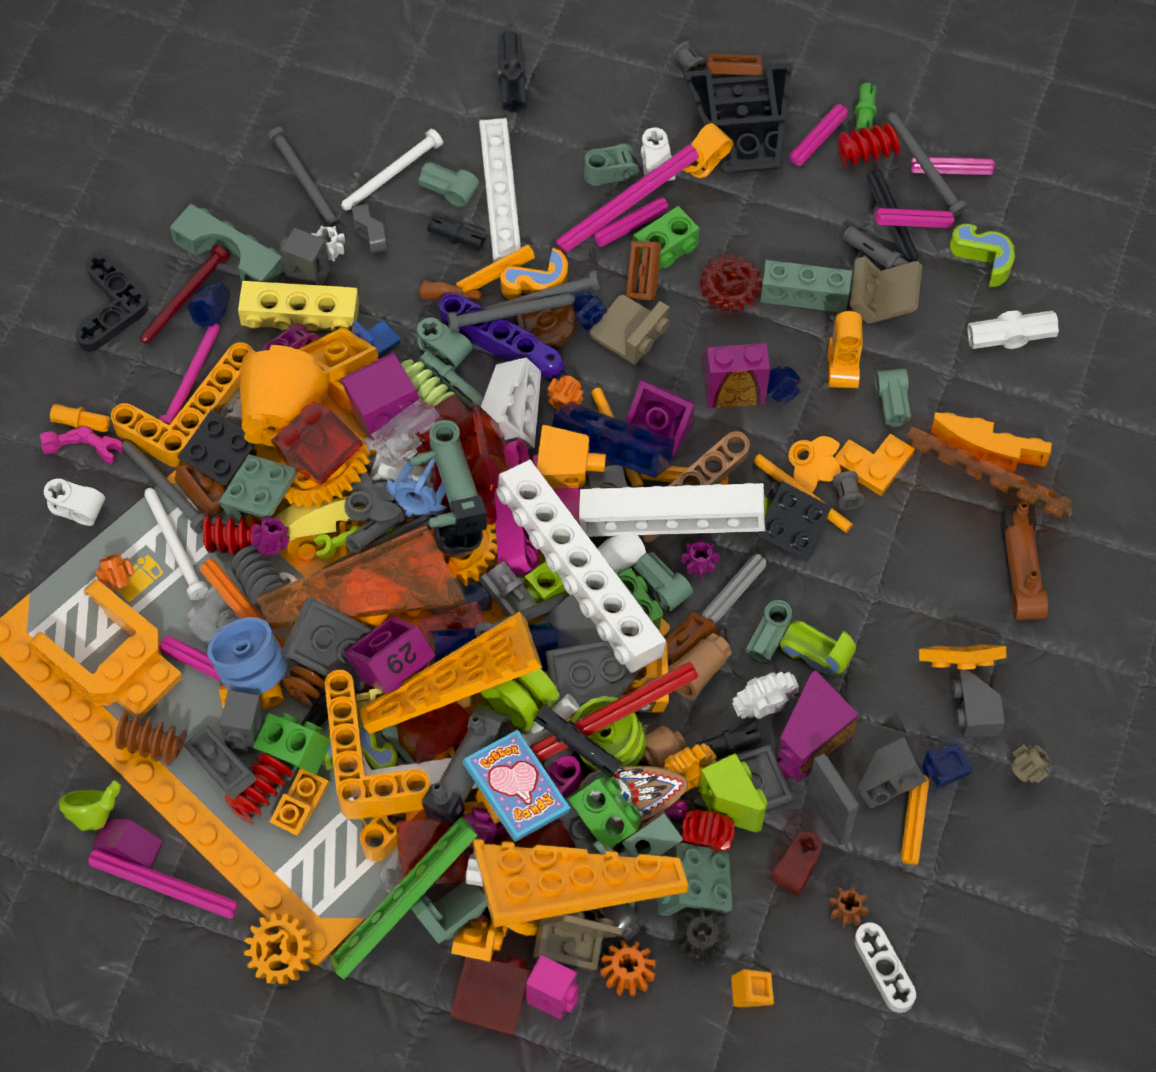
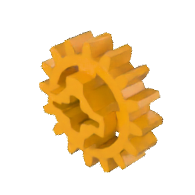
(690, 762)
(266, 953)

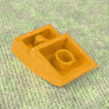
(341, 355)

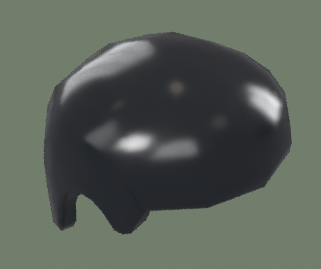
(454, 545)

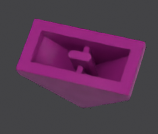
(128, 841)

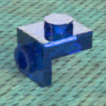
(588, 309)
(946, 765)

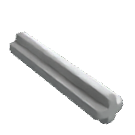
(735, 588)

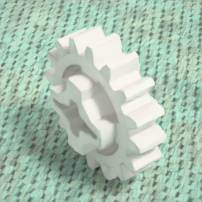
(765, 695)

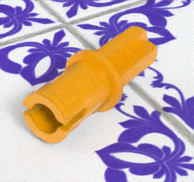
(79, 417)

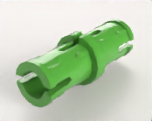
(866, 106)

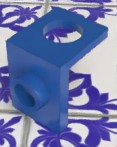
(379, 336)

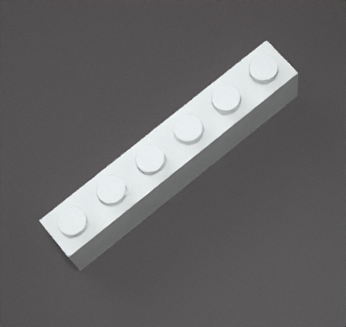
(672, 509)

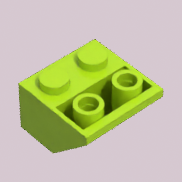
(729, 792)

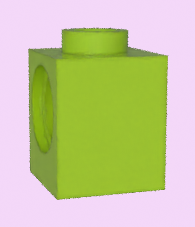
(539, 576)

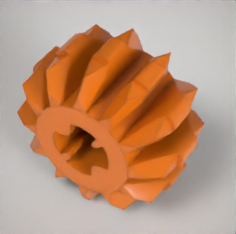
(638, 962)

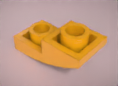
(300, 802)

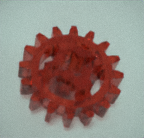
(733, 282)

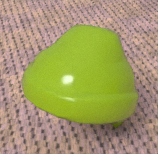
(89, 807)

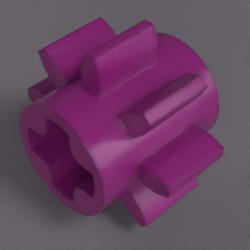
(270, 536)
(700, 558)
(482, 824)

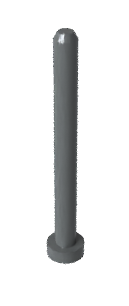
(278, 136)
(955, 205)
(592, 281)
(508, 311)
(165, 485)
(528, 613)

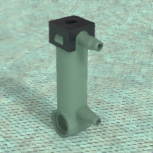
(466, 506)

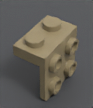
(884, 293)
(631, 328)
(573, 939)

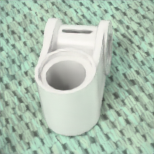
(654, 149)
(73, 501)

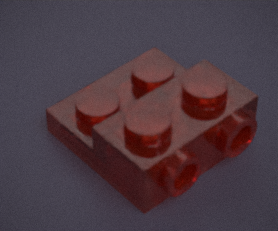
(416, 839)
(491, 992)

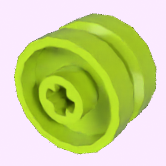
(523, 698)
(622, 739)

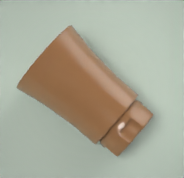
(707, 659)

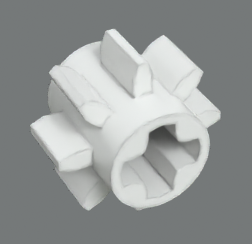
(333, 241)

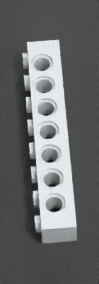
(543, 504)

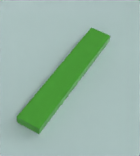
(402, 897)

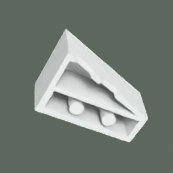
(514, 400)

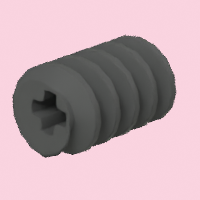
(255, 573)

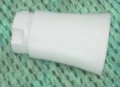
(622, 551)

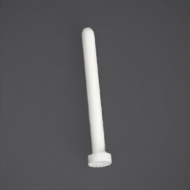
(432, 140)
(196, 588)

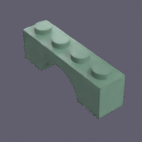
(199, 231)

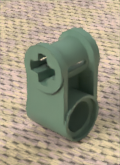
(610, 165)
(447, 346)

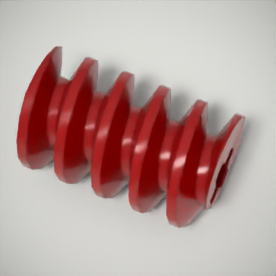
(867, 142)
(226, 536)
(267, 773)

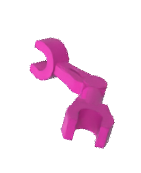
(51, 442)

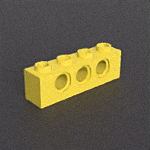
(286, 298)

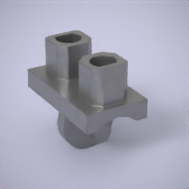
(507, 589)

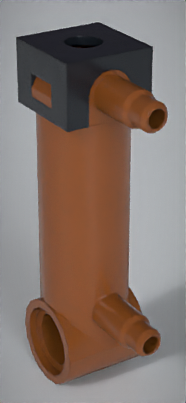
(1028, 595)

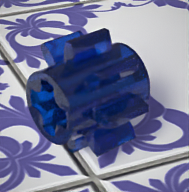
(783, 384)

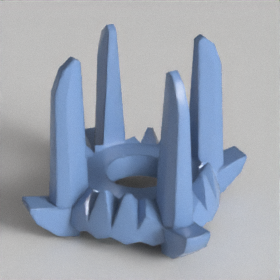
(413, 505)

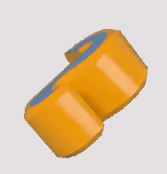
(522, 280)

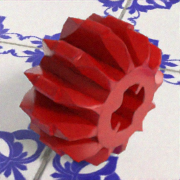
(708, 830)

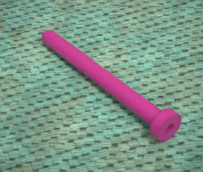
(191, 374)

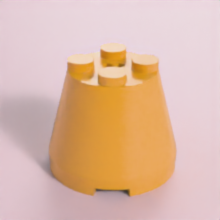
(276, 389)

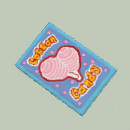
(516, 785)

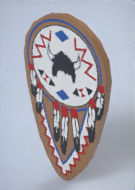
(646, 787)

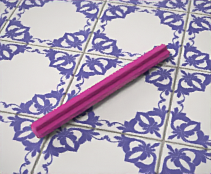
(627, 199)

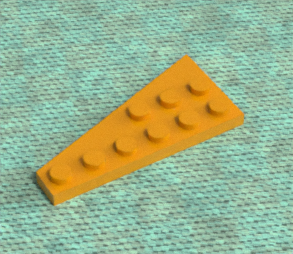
(482, 663)
(561, 880)

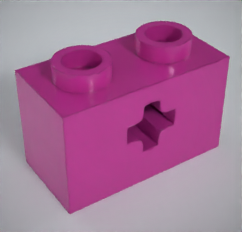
(552, 988)

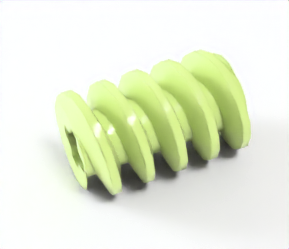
(426, 387)

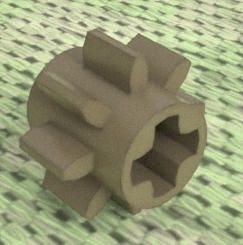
(1030, 763)

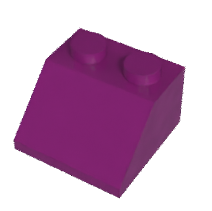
(379, 392)

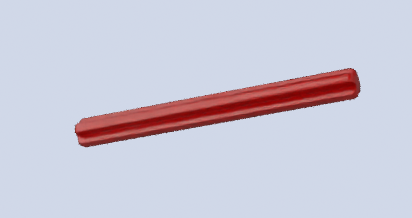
(621, 708)

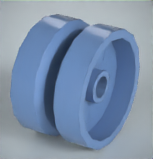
(247, 656)

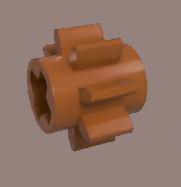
(852, 898)

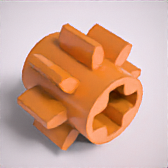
(564, 391)
(115, 571)

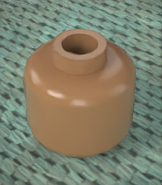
(660, 745)

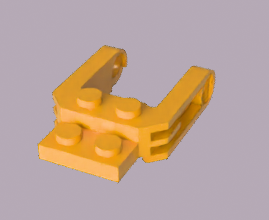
(131, 675)

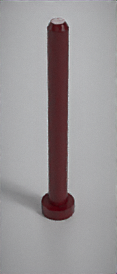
(218, 256)

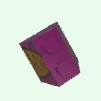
(735, 375)
(817, 726)

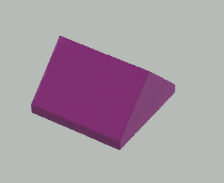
(662, 413)

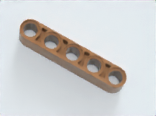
(719, 454)

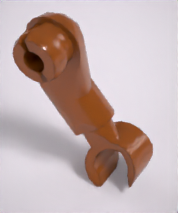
(436, 290)

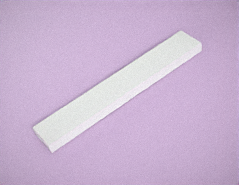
(499, 187)

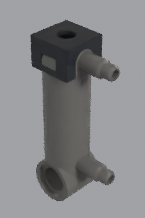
(447, 797)

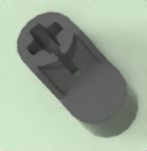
(369, 228)

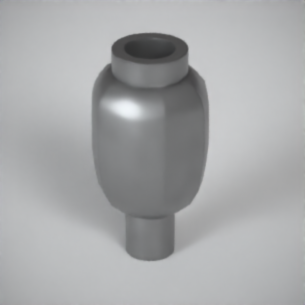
(624, 918)

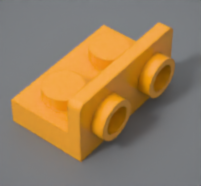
(479, 939)

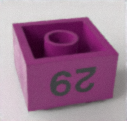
(390, 654)

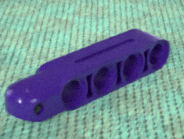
(515, 337)

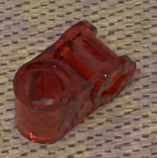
(796, 867)

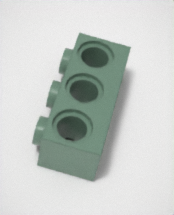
(806, 286)

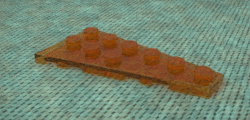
(999, 477)
(380, 581)

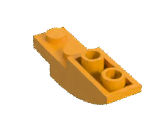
(978, 439)

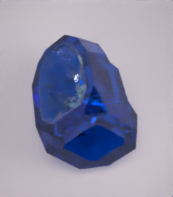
(209, 304)

